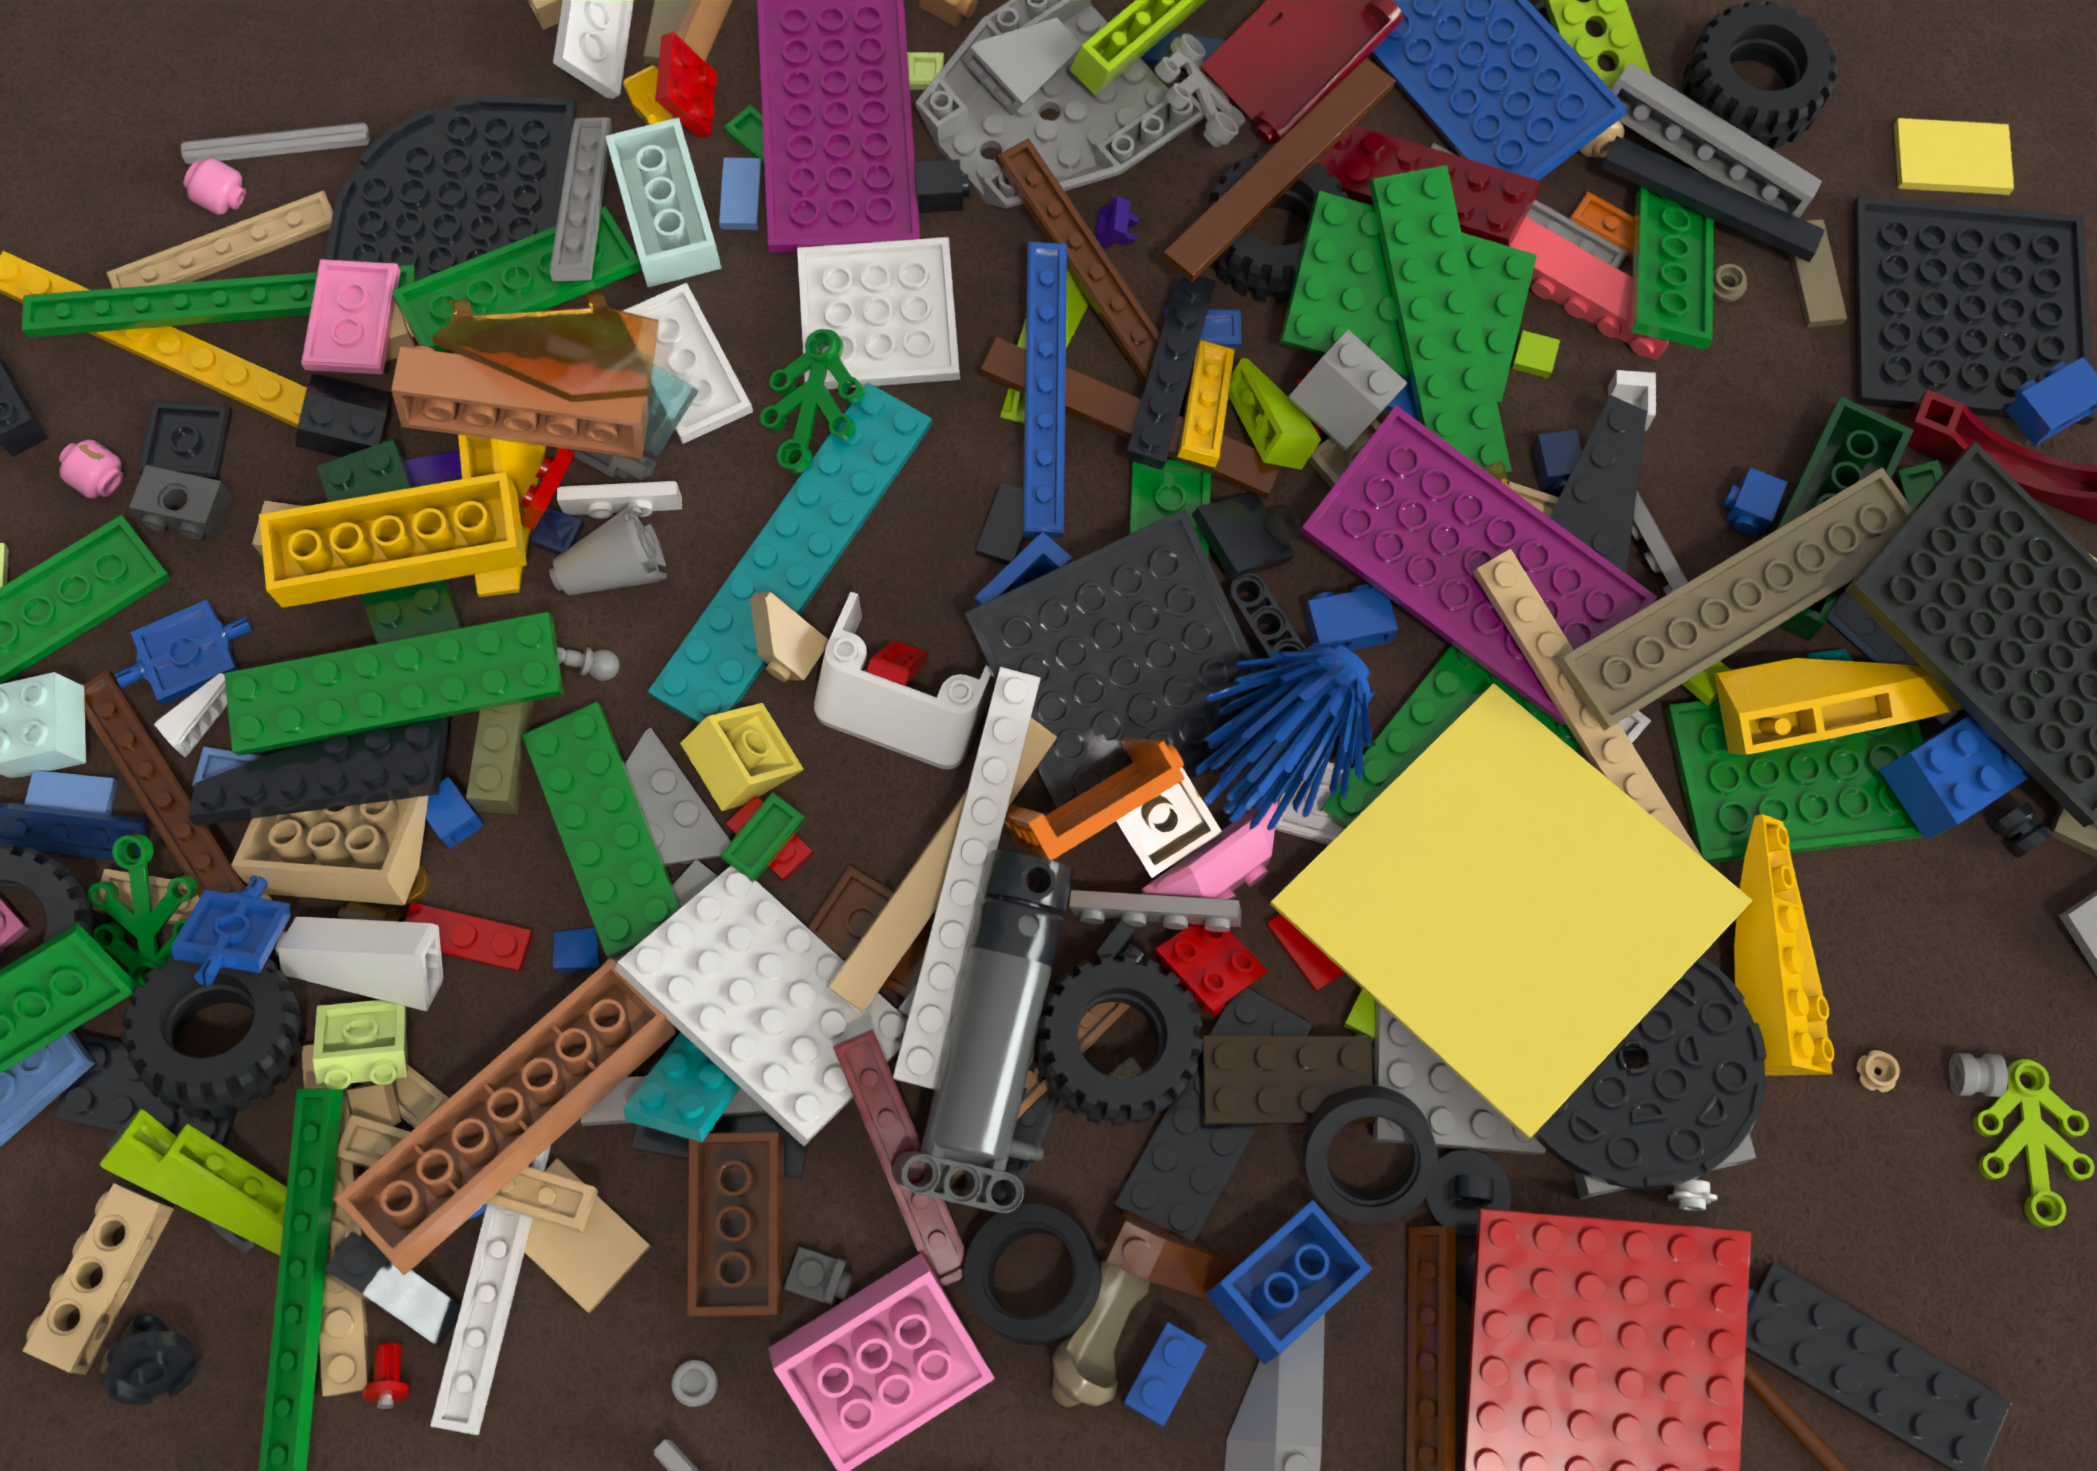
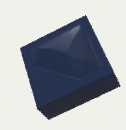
(556, 531)

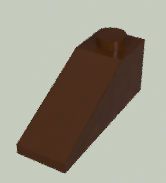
(1165, 1256)

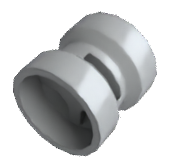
(1980, 1074)

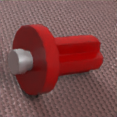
(386, 1384)

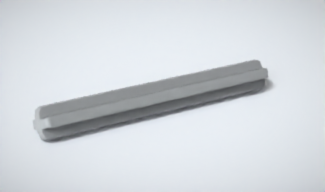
(276, 143)

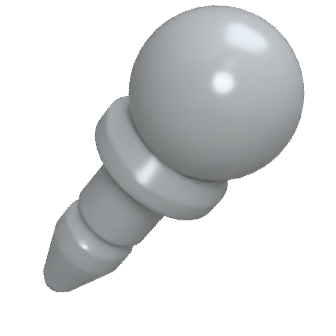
(599, 664)

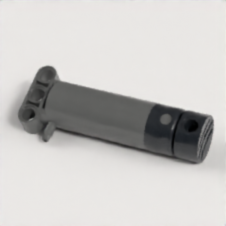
(992, 1036)

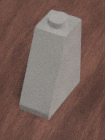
(1022, 60)

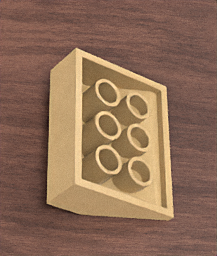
(338, 852)

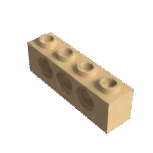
(98, 1306)

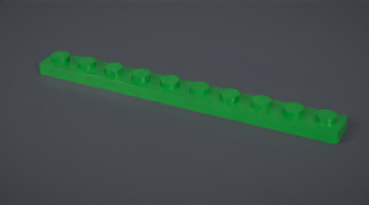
(174, 304)
(301, 1281)

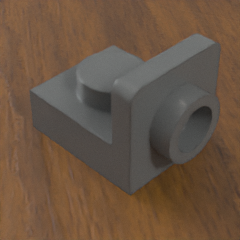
(819, 1277)

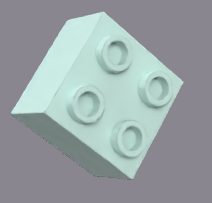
(41, 725)

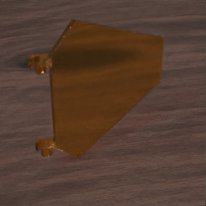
(565, 352)

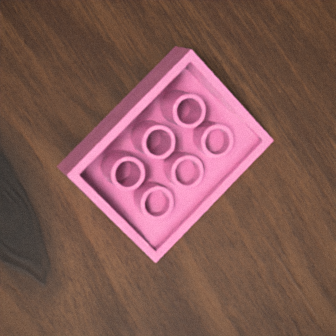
(880, 1364)

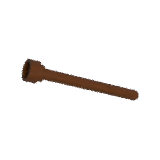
(1791, 1420)

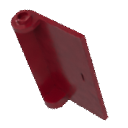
(1290, 63)

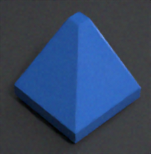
(576, 950)

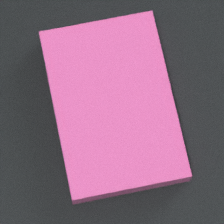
(351, 317)

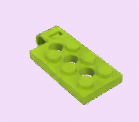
(1618, 38)

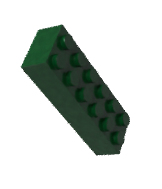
(1845, 450)
(402, 610)

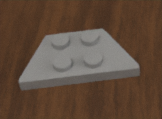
(672, 808)

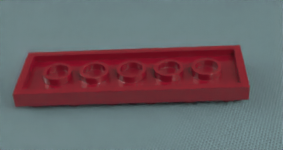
(1486, 198)

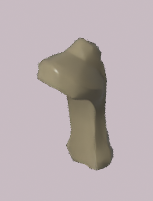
(1085, 1359)

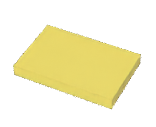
(1953, 156)

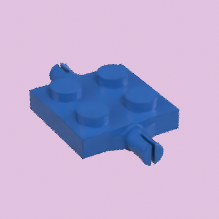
(183, 651)
(231, 931)

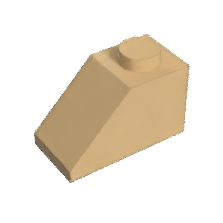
(784, 638)

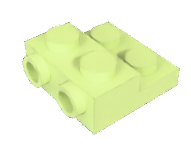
(360, 1043)

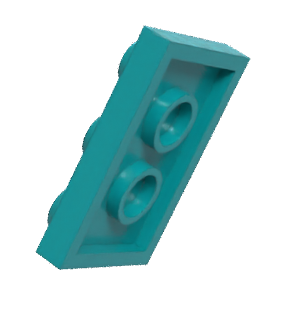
(682, 1093)

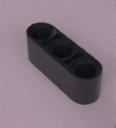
(1262, 612)

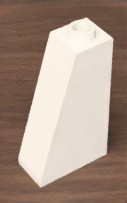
(365, 957)

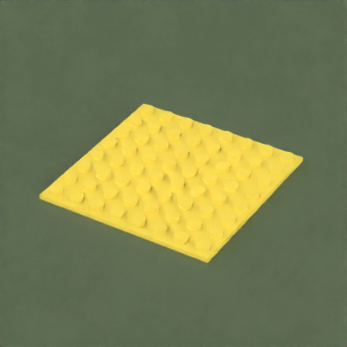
(1511, 908)

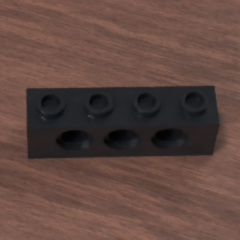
(18, 422)

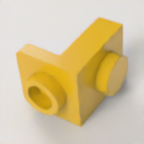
(642, 93)

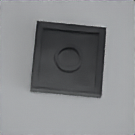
(186, 438)
(1240, 535)

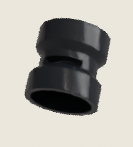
(2022, 829)

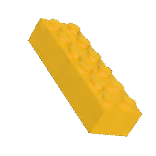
(392, 540)

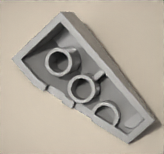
(1282, 1411)

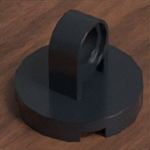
(1462, 1185)
(147, 1362)

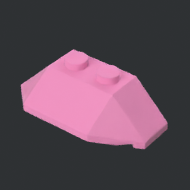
(1222, 863)

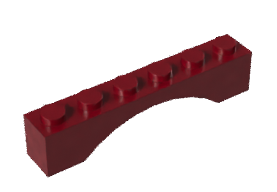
(1948, 427)

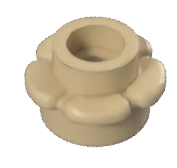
(1889, 1071)

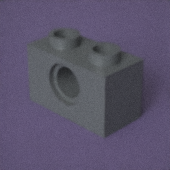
(163, 490)

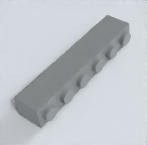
(1712, 143)

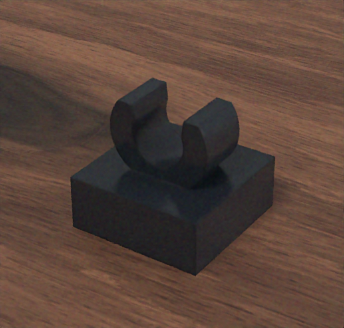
(1119, 943)

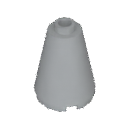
(611, 557)

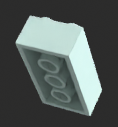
(663, 202)

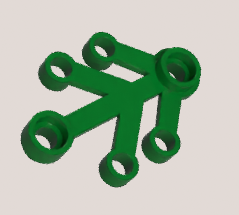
(810, 396)
(142, 920)

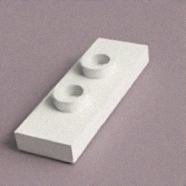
(606, 499)

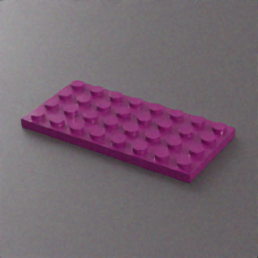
(836, 123)
(1426, 516)

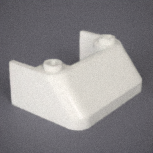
(891, 713)

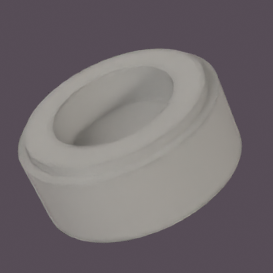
(694, 1383)

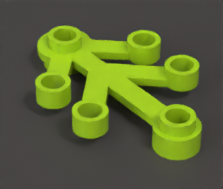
(2035, 1136)

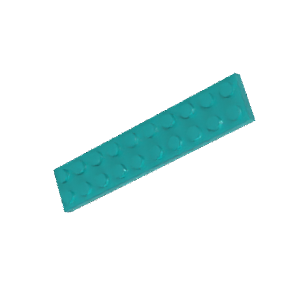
(792, 554)

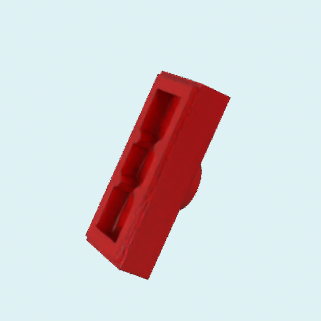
(898, 662)

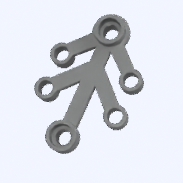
(1188, 54)

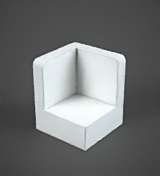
(1636, 389)

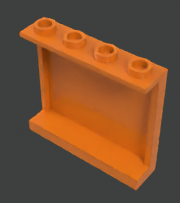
(1151, 773)

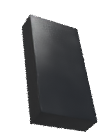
(1004, 526)

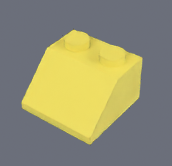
(740, 755)

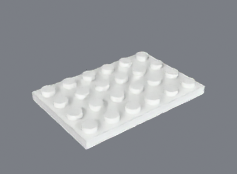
(757, 1000)

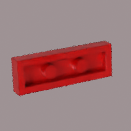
(475, 937)

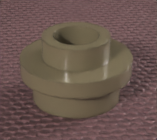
(1735, 276)

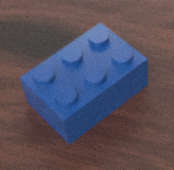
(1952, 776)
(1289, 1282)

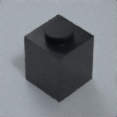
(940, 186)

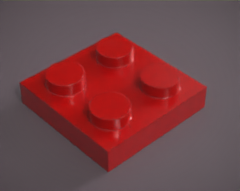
(686, 85)

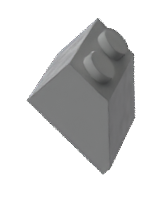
(1347, 390)

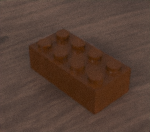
(736, 1225)

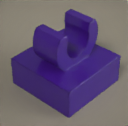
(1113, 223)

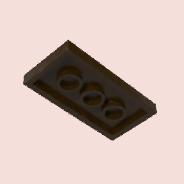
(1279, 1076)

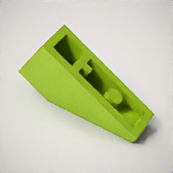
(1272, 421)

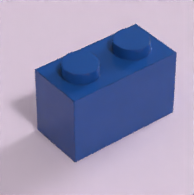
(2056, 401)
(1351, 619)
(1164, 1375)

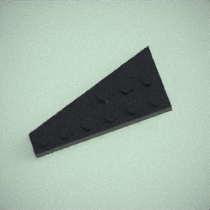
(1603, 485)
(328, 775)

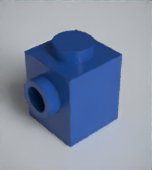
(1753, 502)

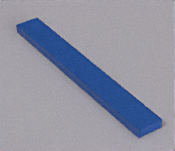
(1045, 390)

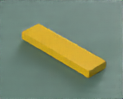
(1206, 404)

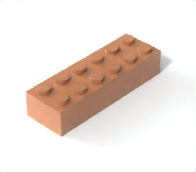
(471, 399)

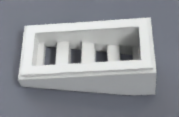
(194, 716)

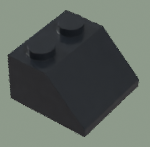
(341, 416)

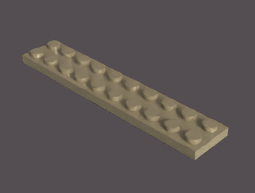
(1735, 601)

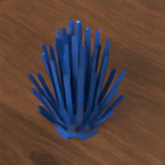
(1297, 723)

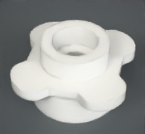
(1693, 1195)

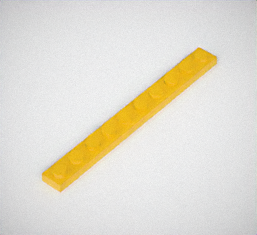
(173, 349)

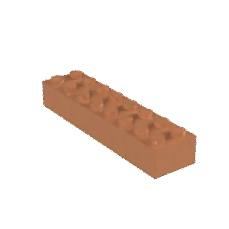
(504, 1117)

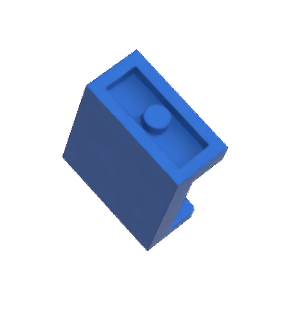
(1034, 561)

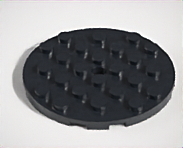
(1679, 1109)

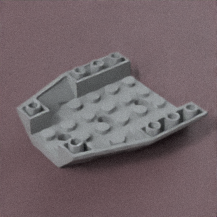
(1088, 140)

